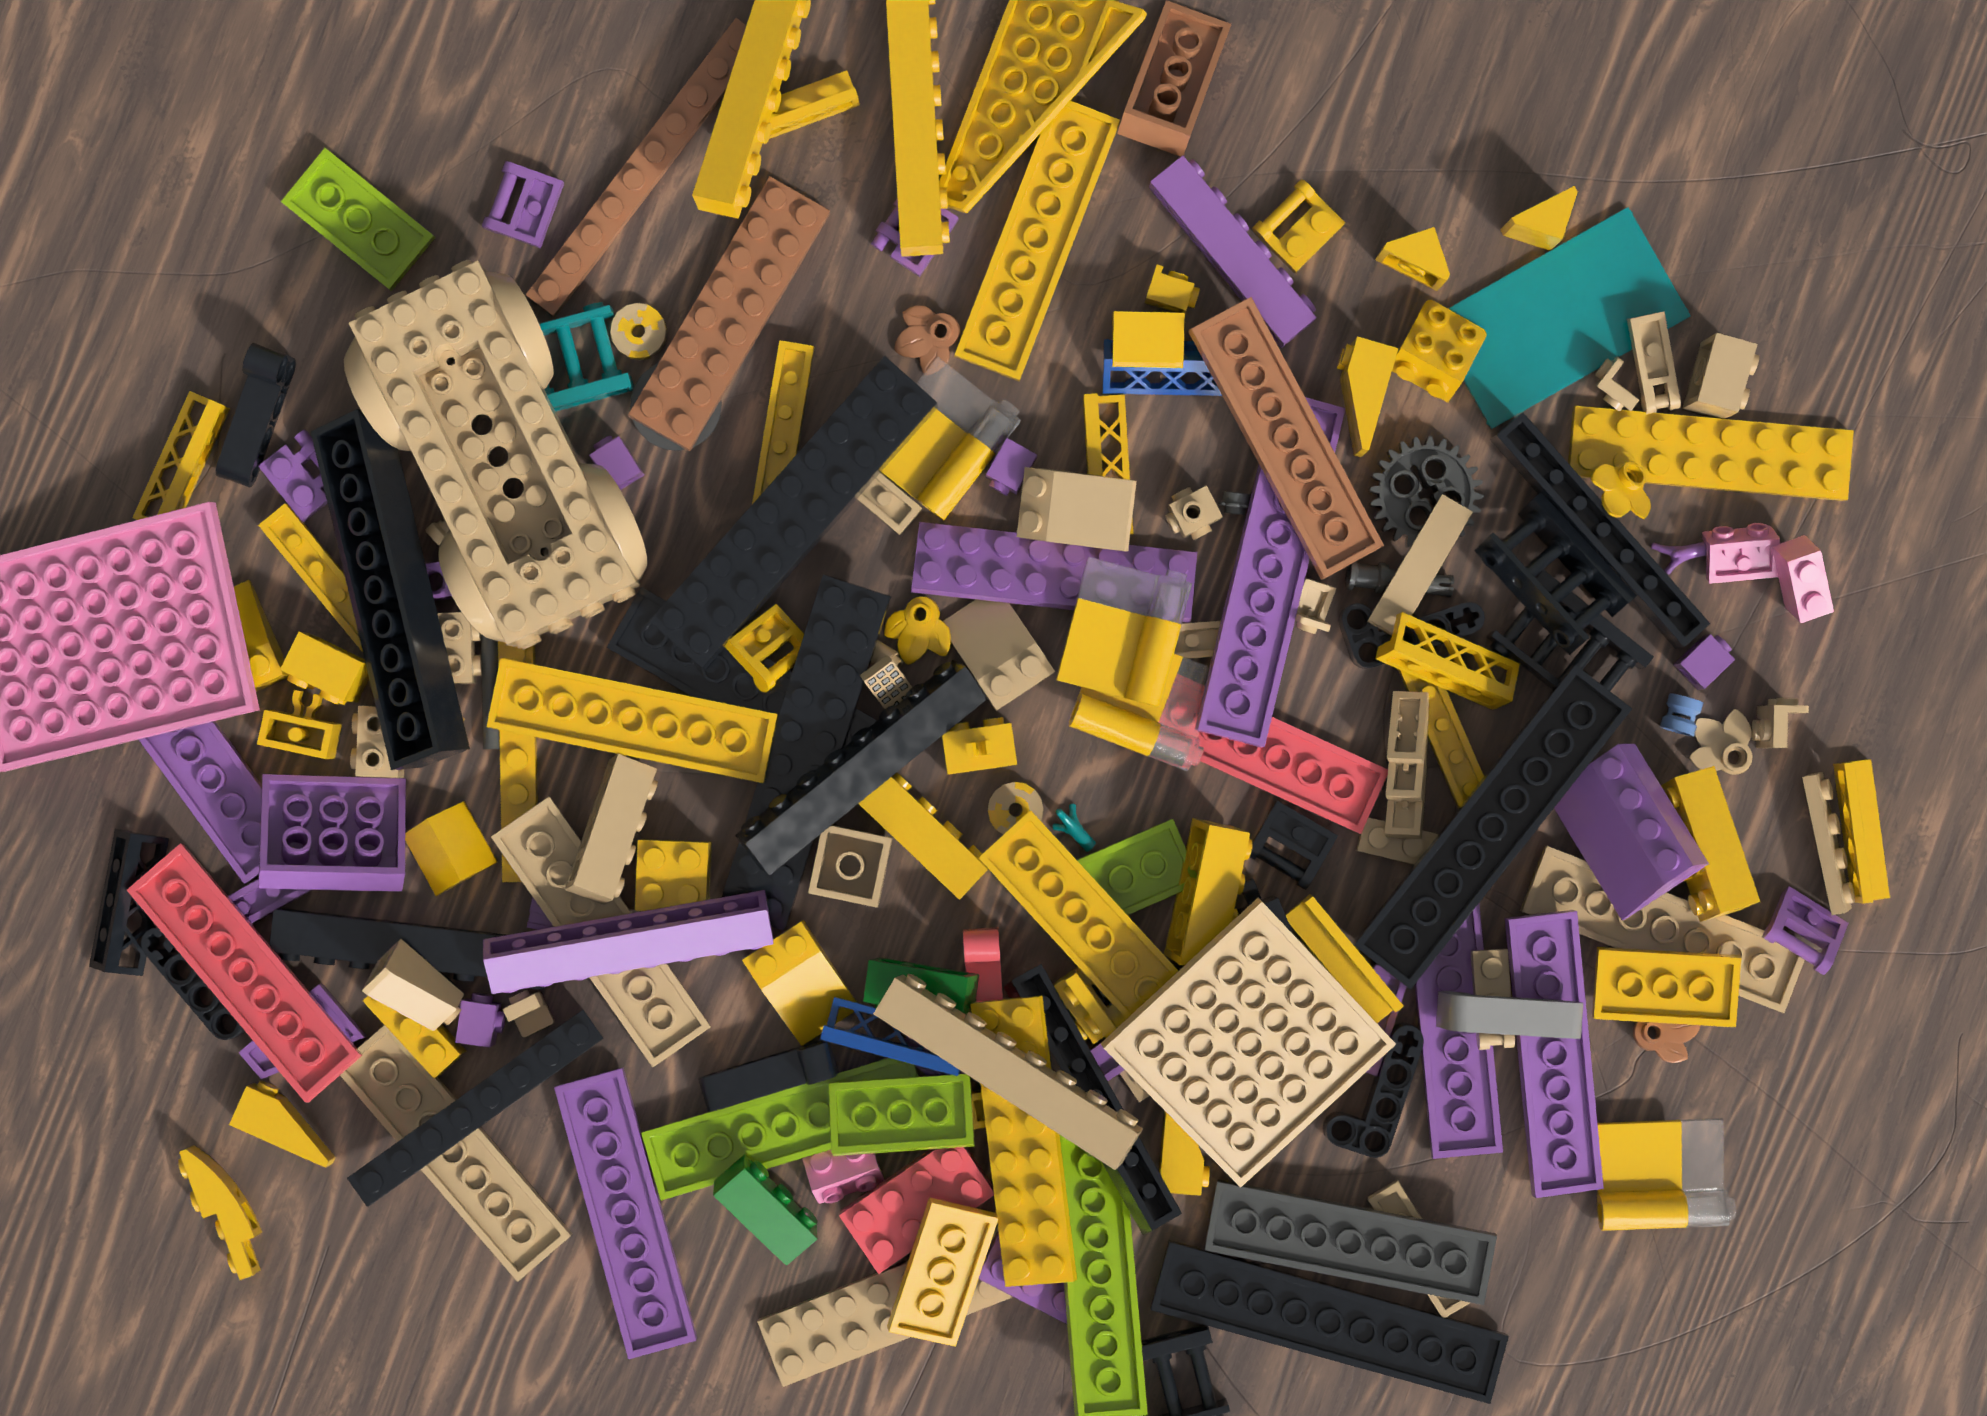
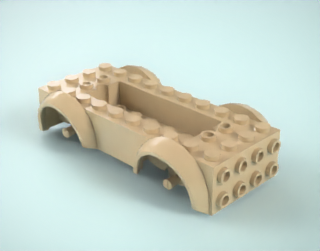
(420, 380)

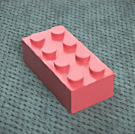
(891, 1213)

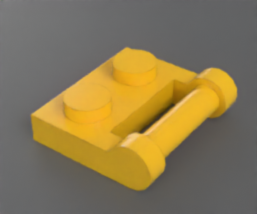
(1307, 234)
(760, 641)

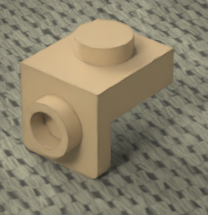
(1616, 394)
(1314, 606)
(529, 1012)

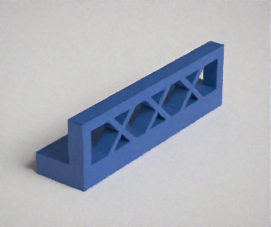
(1170, 385)
(876, 1045)

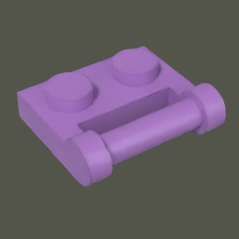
(533, 208)
(1810, 922)

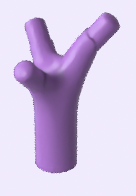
(1680, 553)

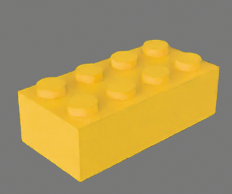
(1726, 881)
(1209, 900)

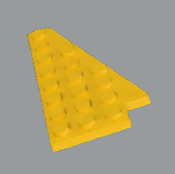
(1030, 75)

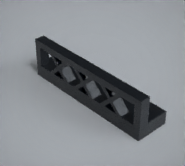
(116, 902)

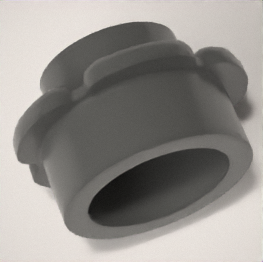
(1235, 502)

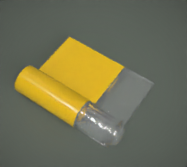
(954, 441)
(1124, 631)
(1154, 731)
(1663, 1175)

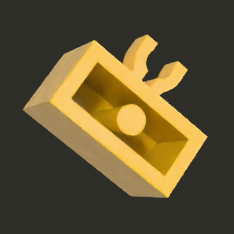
(300, 732)
(979, 747)

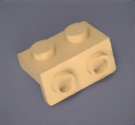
(460, 647)
(1771, 725)

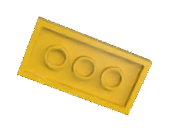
(1666, 987)
(942, 1272)

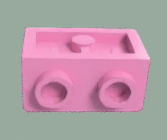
(1740, 553)

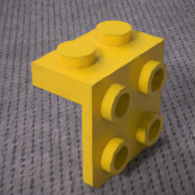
(1438, 350)

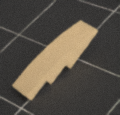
(1421, 563)
(1407, 764)

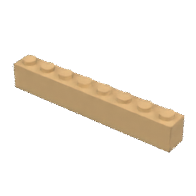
(1008, 1070)

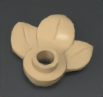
(1719, 740)

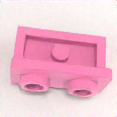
(841, 1175)

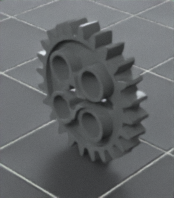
(1454, 479)

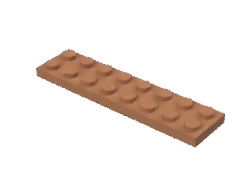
(729, 314)
(1286, 438)

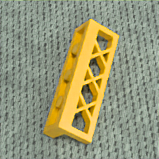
(814, 103)
(1093, 440)
(193, 461)
(1447, 674)
(1861, 830)
(1342, 958)

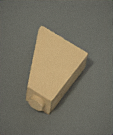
(413, 987)

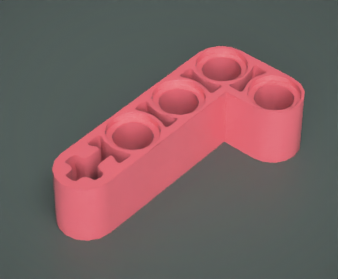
(983, 958)

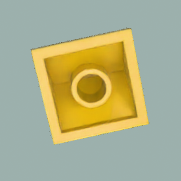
(1543, 223)
(1418, 258)
(1147, 339)
(449, 848)

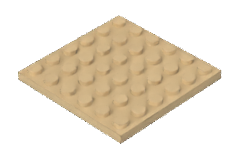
(1248, 1043)

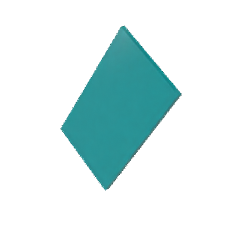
(1564, 315)

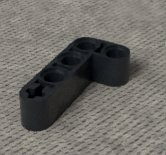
(256, 414)
(1371, 635)
(188, 988)
(769, 1075)
(1381, 1088)

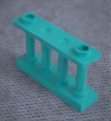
(579, 389)

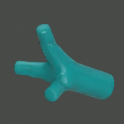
(1073, 827)

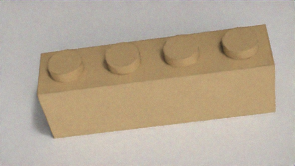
(611, 829)

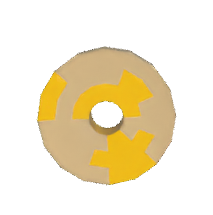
(638, 315)
(1005, 796)

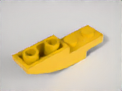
(218, 1194)

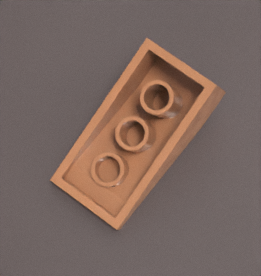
(1174, 78)

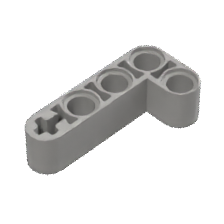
(1509, 1015)

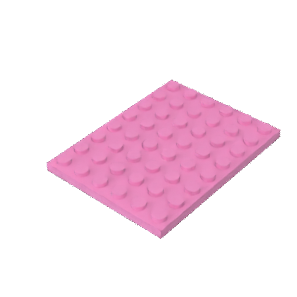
(119, 637)

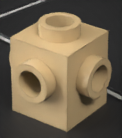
(1202, 503)

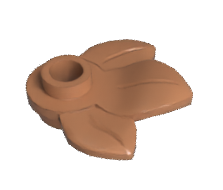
(921, 336)
(1668, 1040)

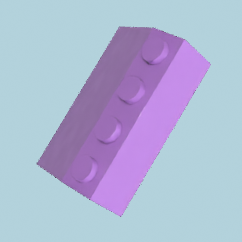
(1628, 830)
(332, 833)

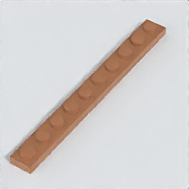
(638, 175)

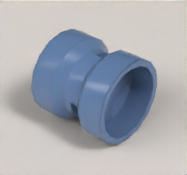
(1684, 707)

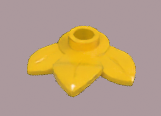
(1622, 489)
(917, 635)

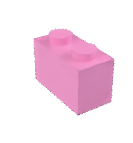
(1802, 579)

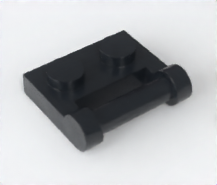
(1298, 835)

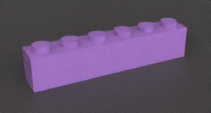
(1231, 250)

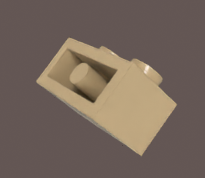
(370, 755)

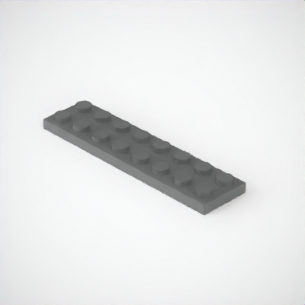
(1351, 1242)

